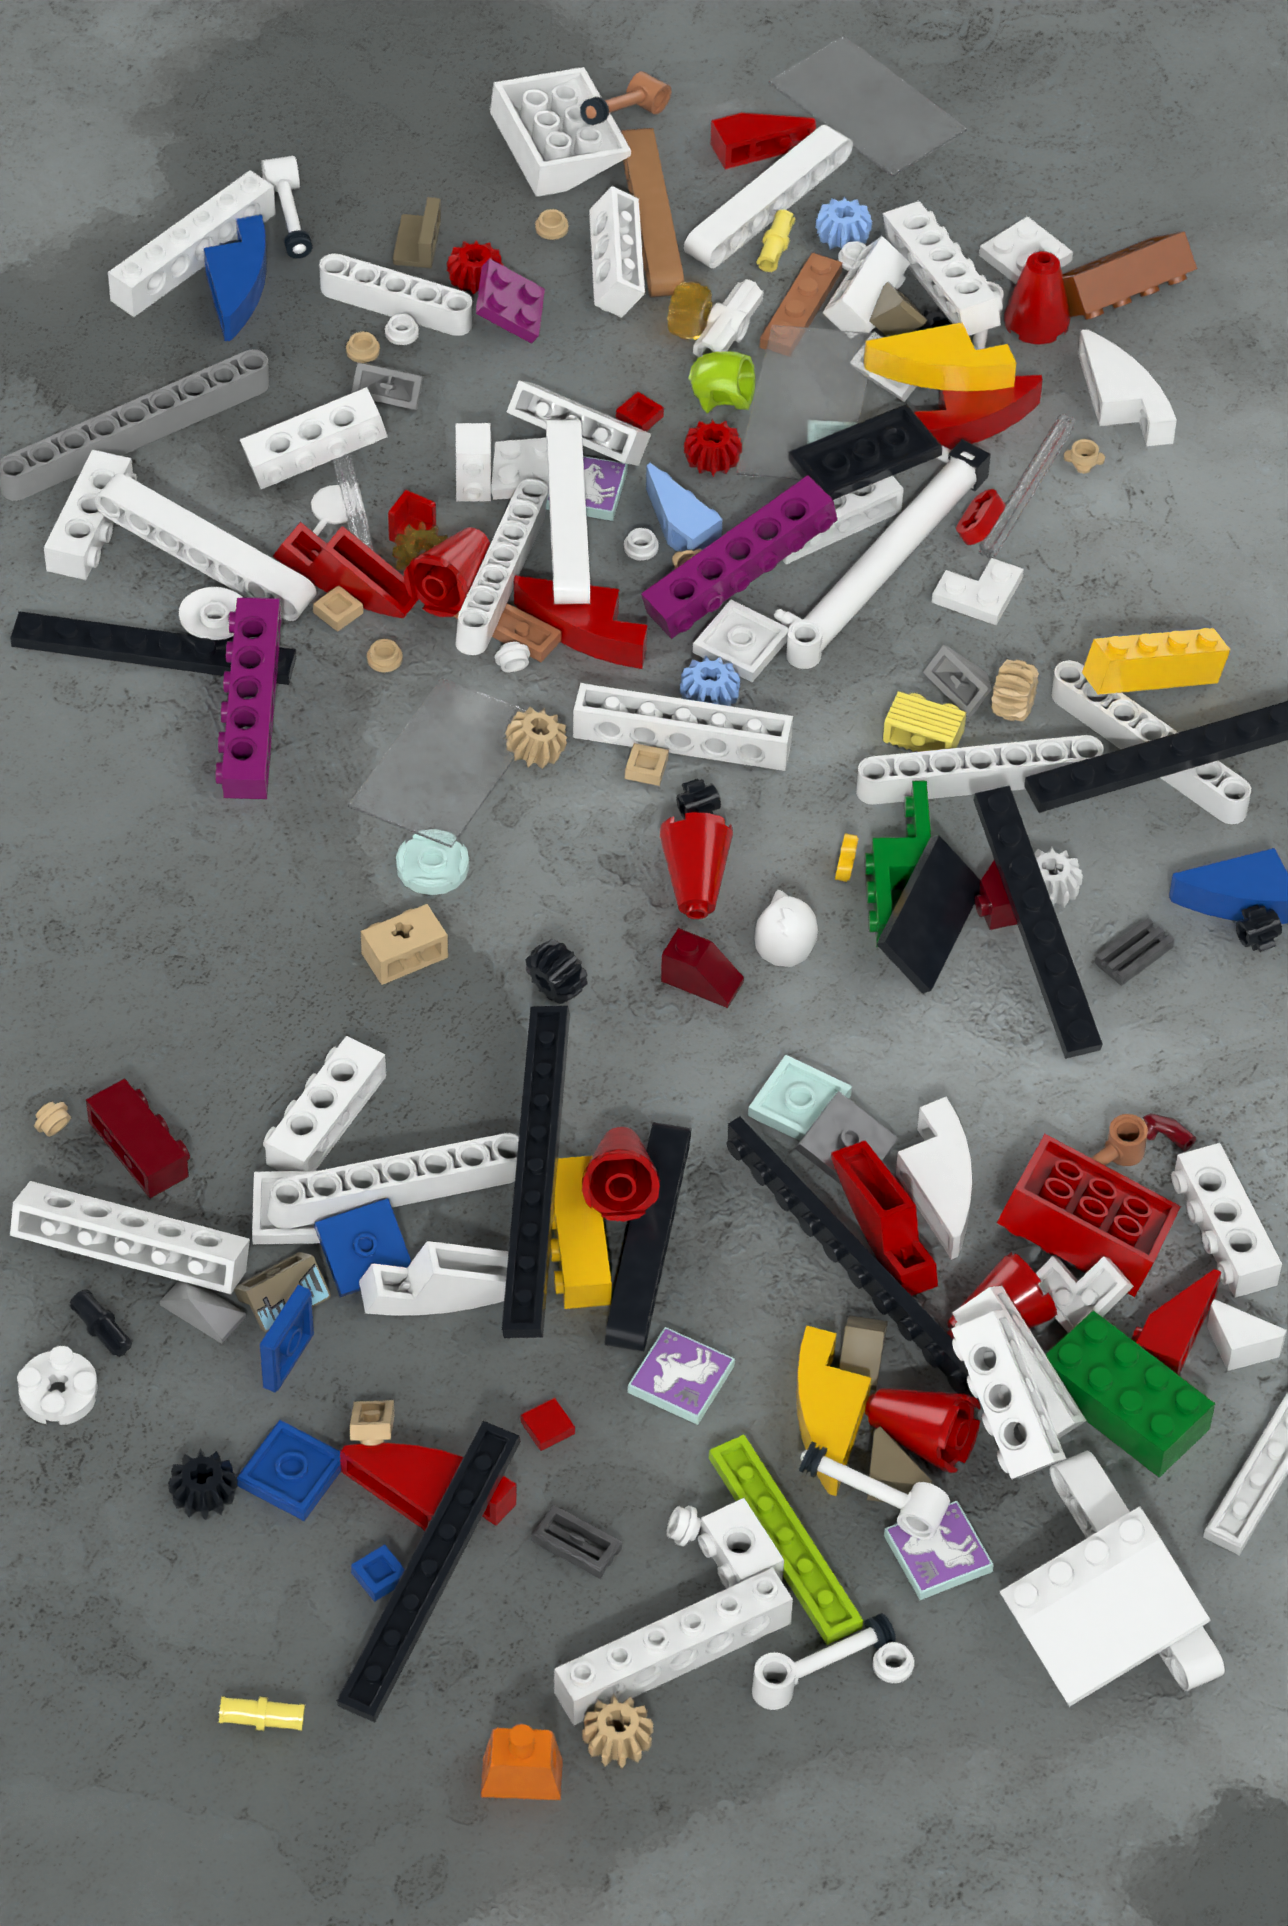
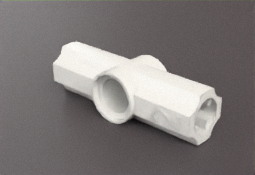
(729, 320)

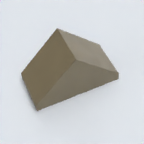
(895, 313)
(863, 1347)
(893, 1465)

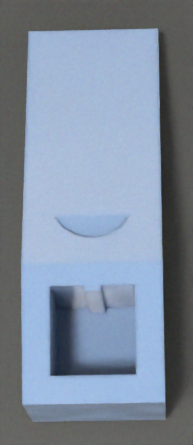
(682, 517)

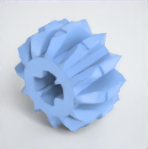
(843, 223)
(710, 682)

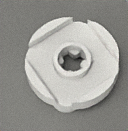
(53, 1367)

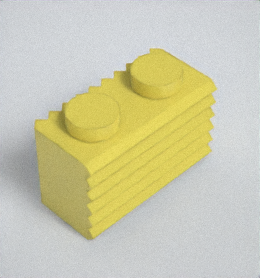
(923, 724)

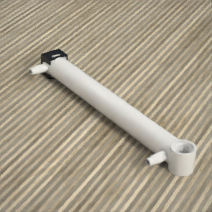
(807, 637)

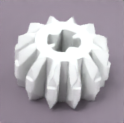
(1060, 875)

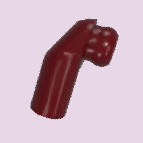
(1171, 1129)

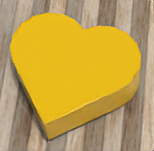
(846, 857)

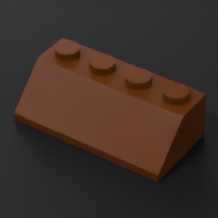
(1127, 273)

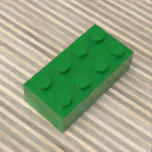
(1130, 1394)

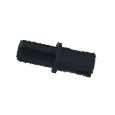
(100, 1323)

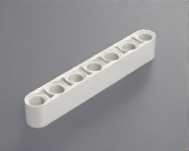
(771, 191)
(567, 512)
(203, 545)
(500, 565)
(1129, 724)
(968, 768)
(420, 1177)
(1096, 1505)

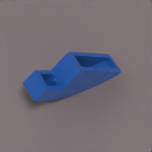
(237, 275)
(1234, 885)

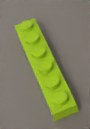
(803, 1563)

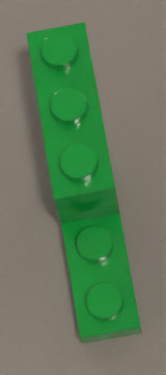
(896, 858)

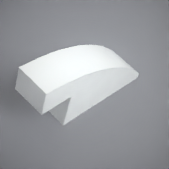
(1124, 390)
(939, 1174)
(436, 1281)

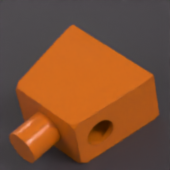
(522, 1764)

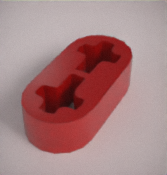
(980, 517)

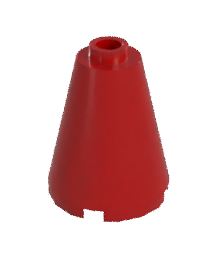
(1039, 301)
(446, 572)
(696, 860)
(620, 1177)
(1022, 1288)
(927, 1423)

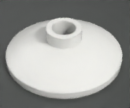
(207, 612)

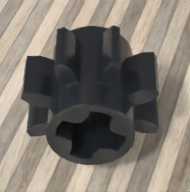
(698, 798)
(1258, 928)

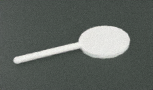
(328, 507)

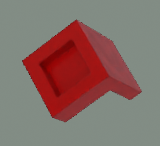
(410, 510)

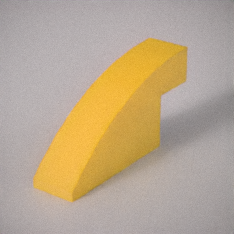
(941, 360)
(828, 1401)

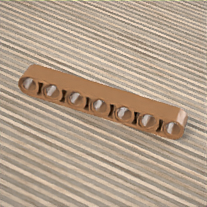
(658, 236)

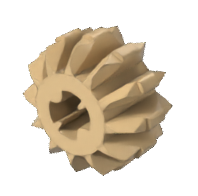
(1015, 690)
(536, 737)
(622, 1717)

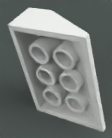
(547, 131)
(1104, 1606)

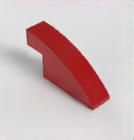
(981, 413)
(348, 564)
(585, 627)
(885, 1217)
(415, 1479)

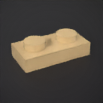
(372, 1421)

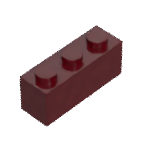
(138, 1137)

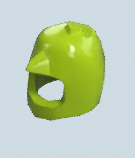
(723, 380)

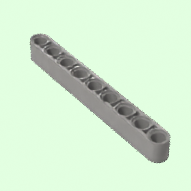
(134, 423)

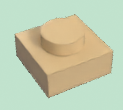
(338, 608)
(646, 764)

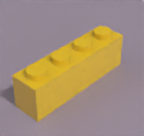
(1155, 661)
(578, 1241)

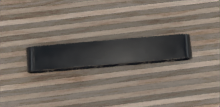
(648, 1243)

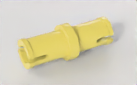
(775, 240)
(261, 1713)

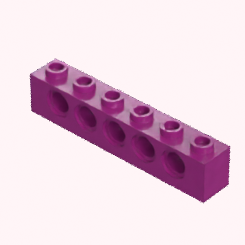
(748, 541)
(250, 776)

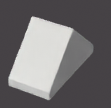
(1243, 1337)

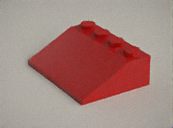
(1088, 1212)

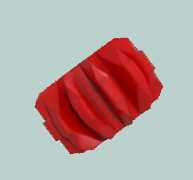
(467, 262)
(712, 447)

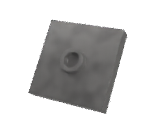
(838, 1127)

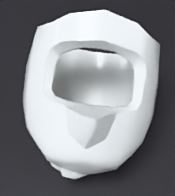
(786, 931)

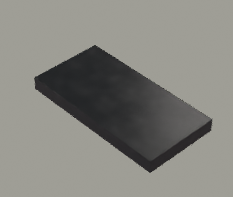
(866, 452)
(930, 914)

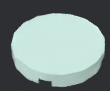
(430, 866)

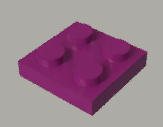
(510, 301)

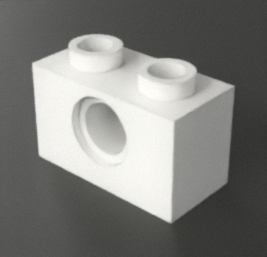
(473, 462)
(738, 1528)

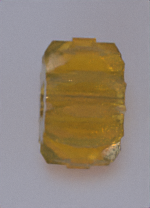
(689, 310)
(414, 542)

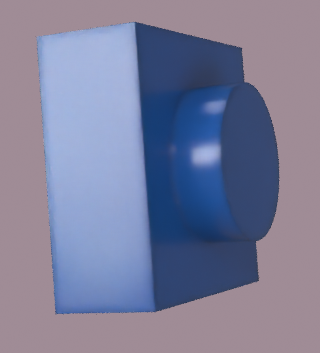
(378, 1572)

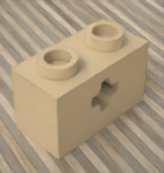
(404, 944)

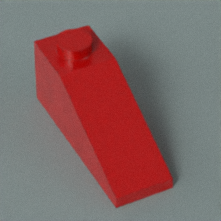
(756, 137)
(1176, 1324)

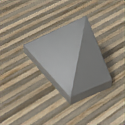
(389, 385)
(959, 679)
(203, 1310)

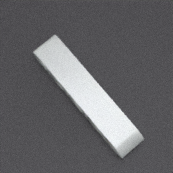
(396, 293)

